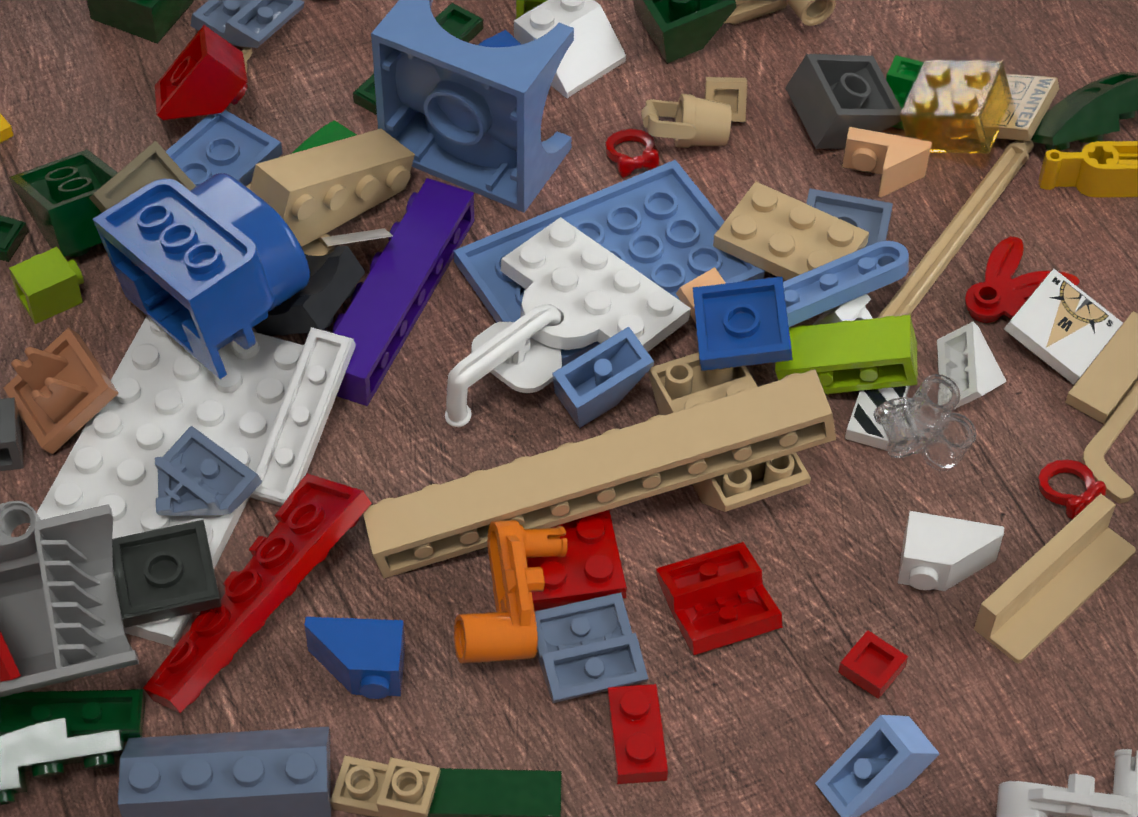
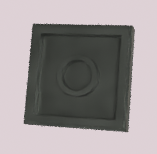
(164, 573)

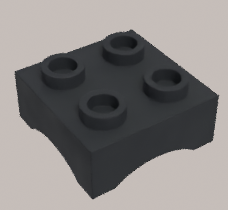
(330, 284)

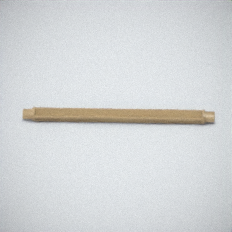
(958, 230)

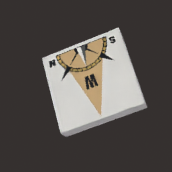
(1063, 326)

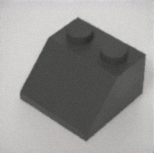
(841, 94)

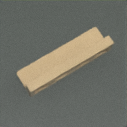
(1054, 582)

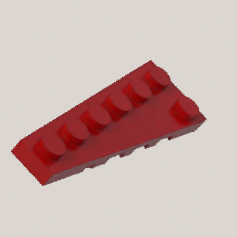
(307, 529)

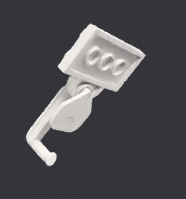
(570, 301)

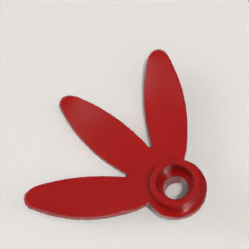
(1003, 293)

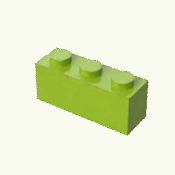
(855, 354)

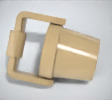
(696, 121)

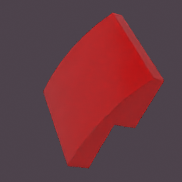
(718, 598)

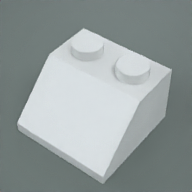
(594, 44)

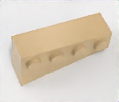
(333, 181)

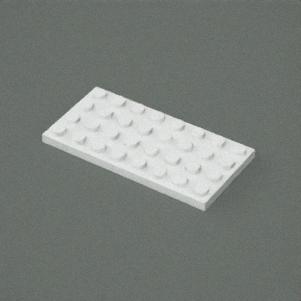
(157, 401)

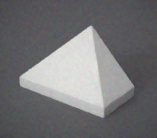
(969, 363)

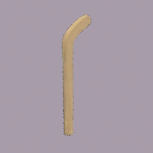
(1100, 444)

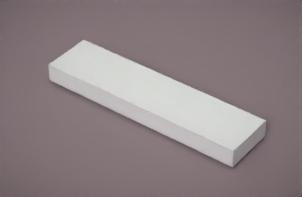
(302, 415)

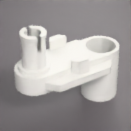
(1077, 800)

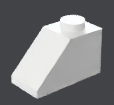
(945, 550)

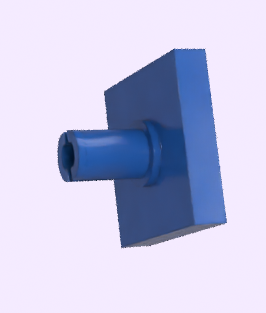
(742, 323)

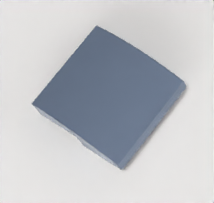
(245, 21)
(588, 648)

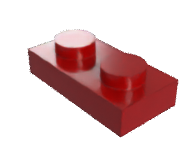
(637, 734)

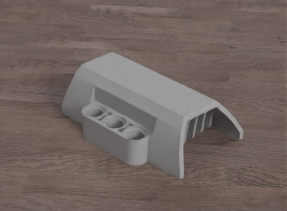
(59, 597)

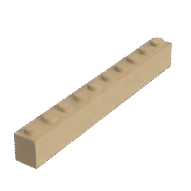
(601, 472)

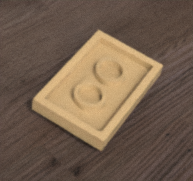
(785, 234)

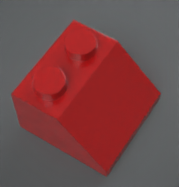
(202, 78)

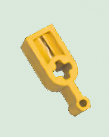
(1097, 171)

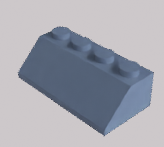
(228, 774)

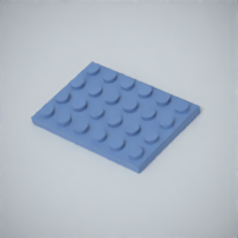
(648, 221)

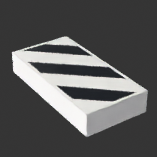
(862, 424)

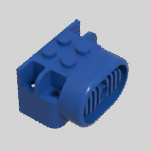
(203, 261)

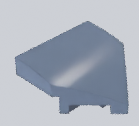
(201, 478)

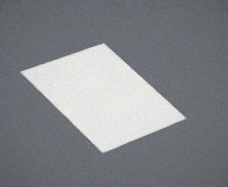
(356, 237)

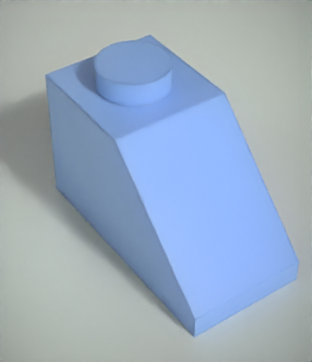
(877, 765)

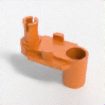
(513, 628)

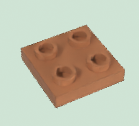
(59, 389)

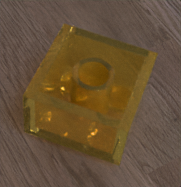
(957, 105)

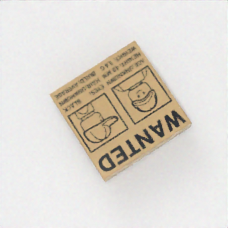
(1028, 105)

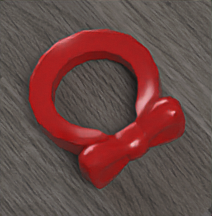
(626, 164)
(1073, 503)

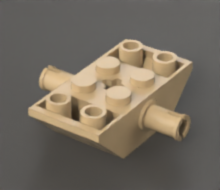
(683, 384)

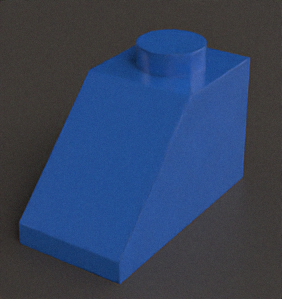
(360, 653)

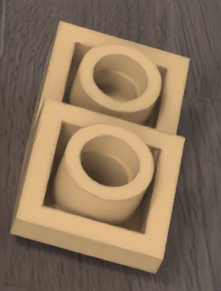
(385, 789)

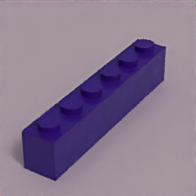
(401, 284)

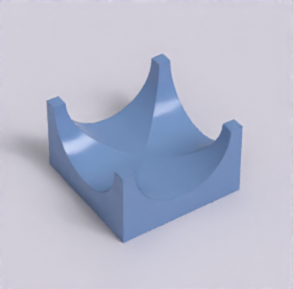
(467, 106)

